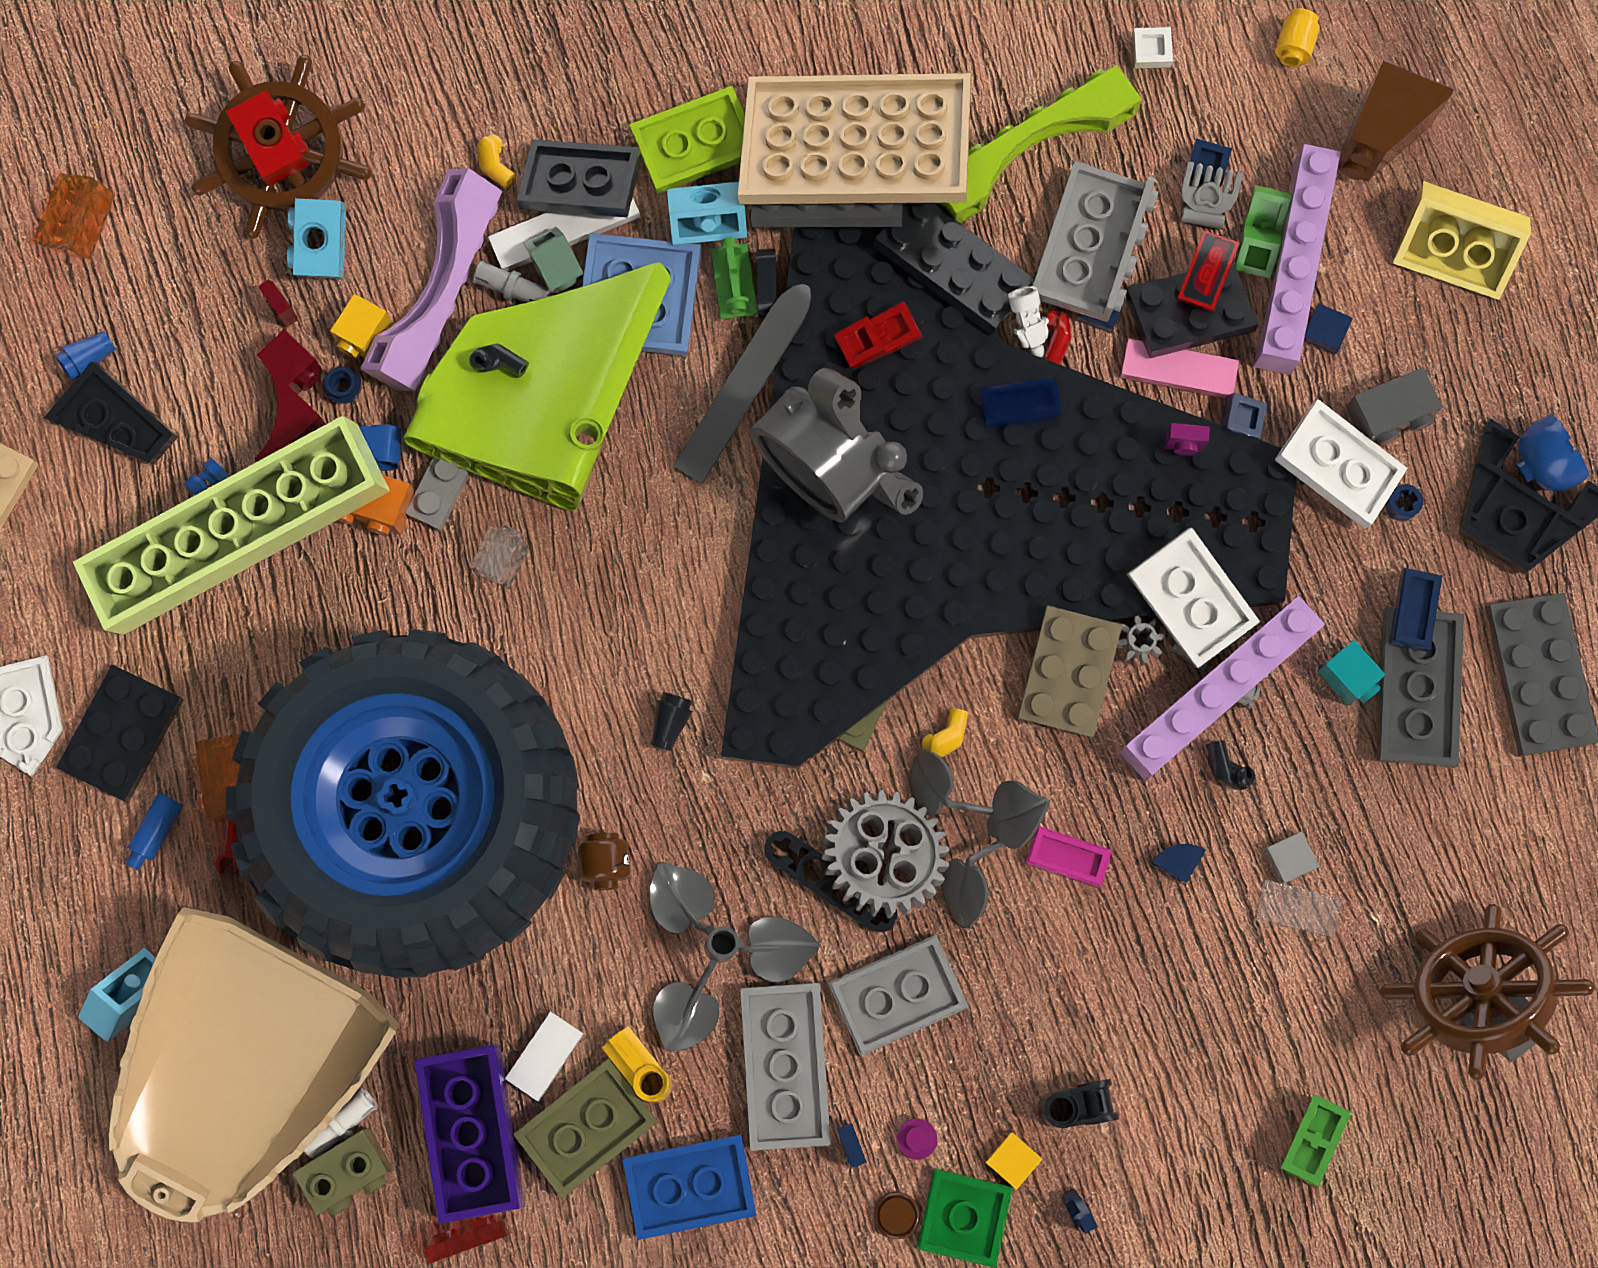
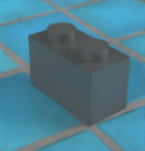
(1395, 407)

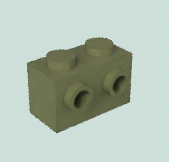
(344, 1172)

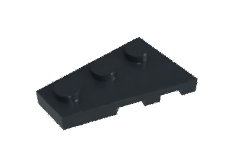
(112, 415)

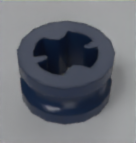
(1408, 491)

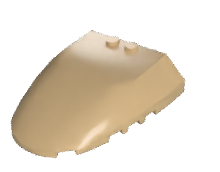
(233, 1066)

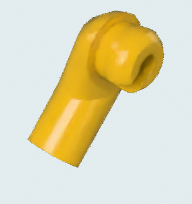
(489, 161)
(949, 738)

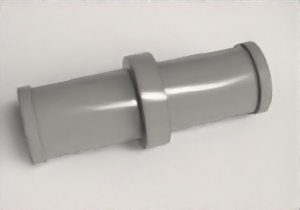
(509, 284)

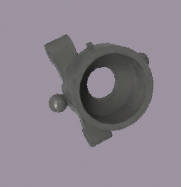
(827, 453)

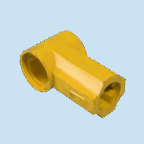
(636, 1063)

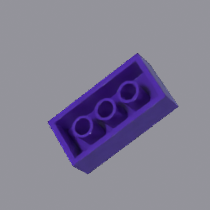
(469, 1133)

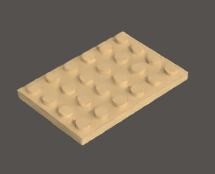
(856, 139)

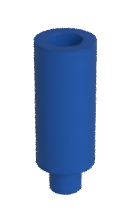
(153, 830)

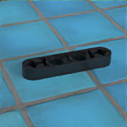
(821, 888)

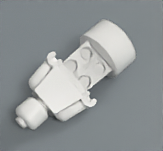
(1032, 329)

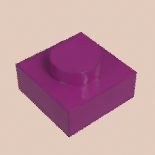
(1186, 438)

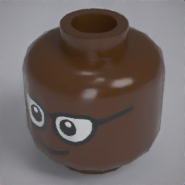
(604, 860)

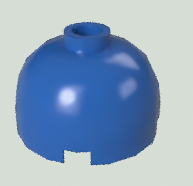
(1550, 457)

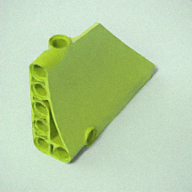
(527, 426)

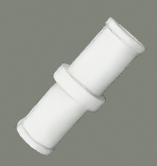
(342, 1124)

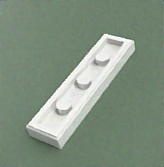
(576, 227)

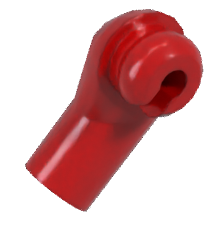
(1061, 336)

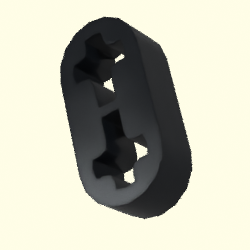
(766, 280)

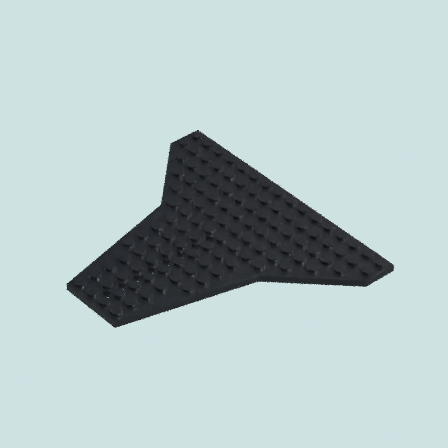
(871, 603)

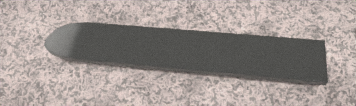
(744, 383)

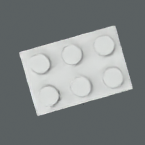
(1341, 464)
(1193, 597)

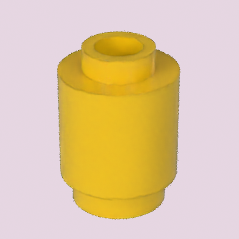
(1297, 37)

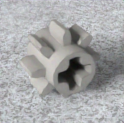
(1149, 644)

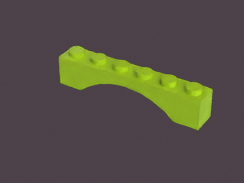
(1094, 107)

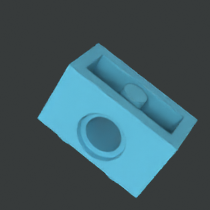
(706, 213)
(330, 257)

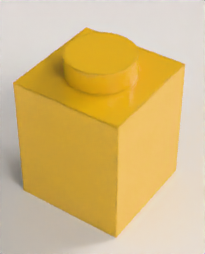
(358, 326)

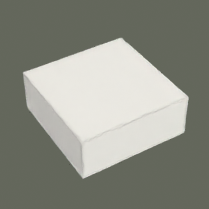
(1152, 47)

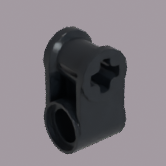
(1086, 1104)

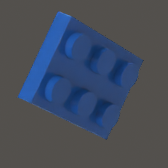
(689, 1187)

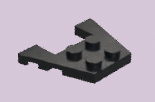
(1510, 516)

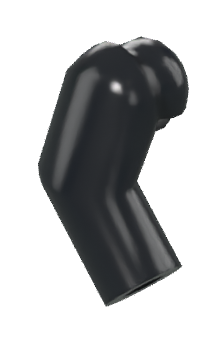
(497, 357)
(1227, 771)

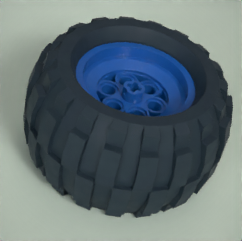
(473, 873)

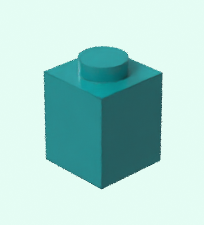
(1352, 674)

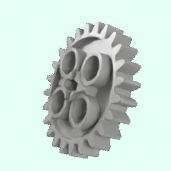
(919, 862)

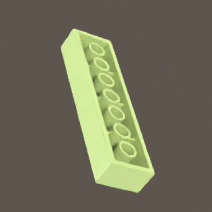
(231, 526)

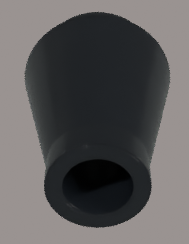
(669, 720)

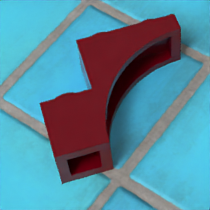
(292, 371)

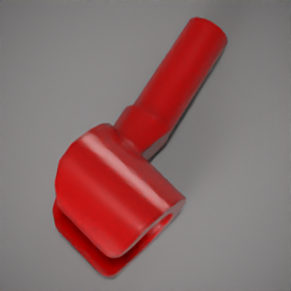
(231, 838)

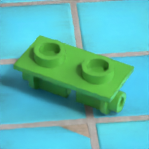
(733, 279)

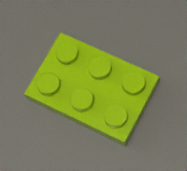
(691, 139)

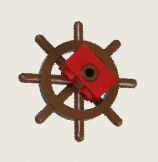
(265, 129)

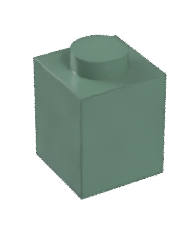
(554, 259)

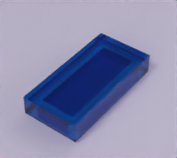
(1020, 402)

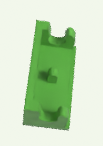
(1316, 1141)

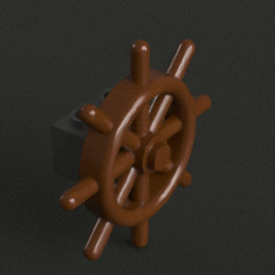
(1487, 1003)

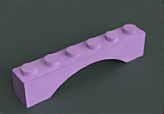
(462, 214)
(1299, 258)
(1221, 688)

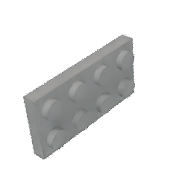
(785, 1067)

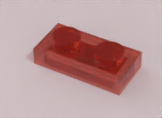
(450, 1243)

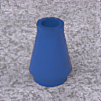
(79, 354)

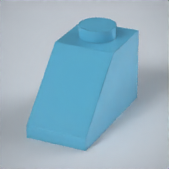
(116, 998)

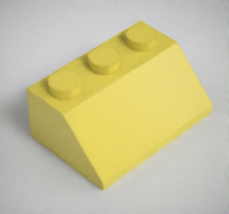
(1462, 240)

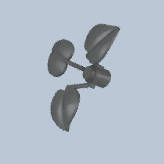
(1012, 822)
(776, 949)

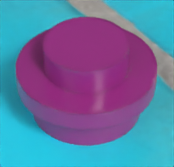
(917, 1139)

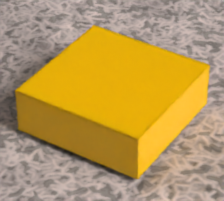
(1013, 1160)

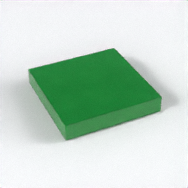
(964, 1218)

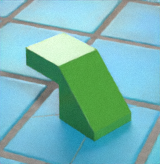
(1262, 231)

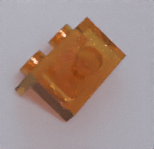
(75, 215)

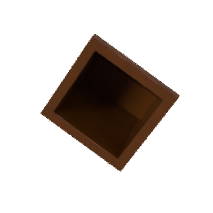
(1389, 119)

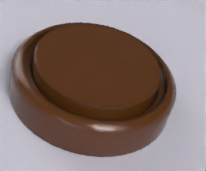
(896, 1215)

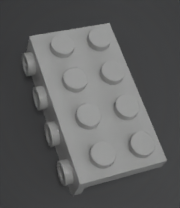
(1094, 241)

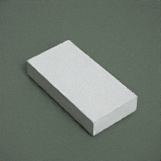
(544, 1056)

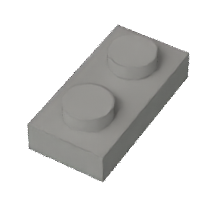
(437, 493)

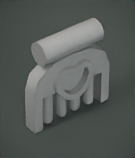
(1208, 200)

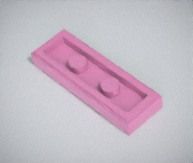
(1180, 370)

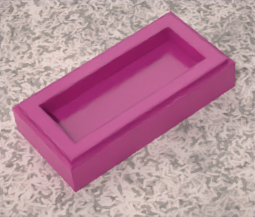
(1068, 857)

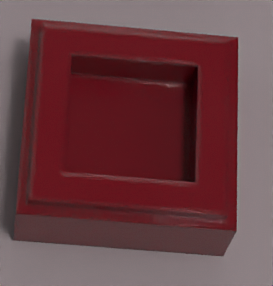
(278, 302)

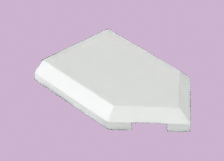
(28, 713)

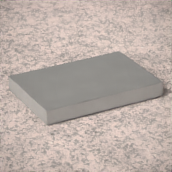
(898, 995)

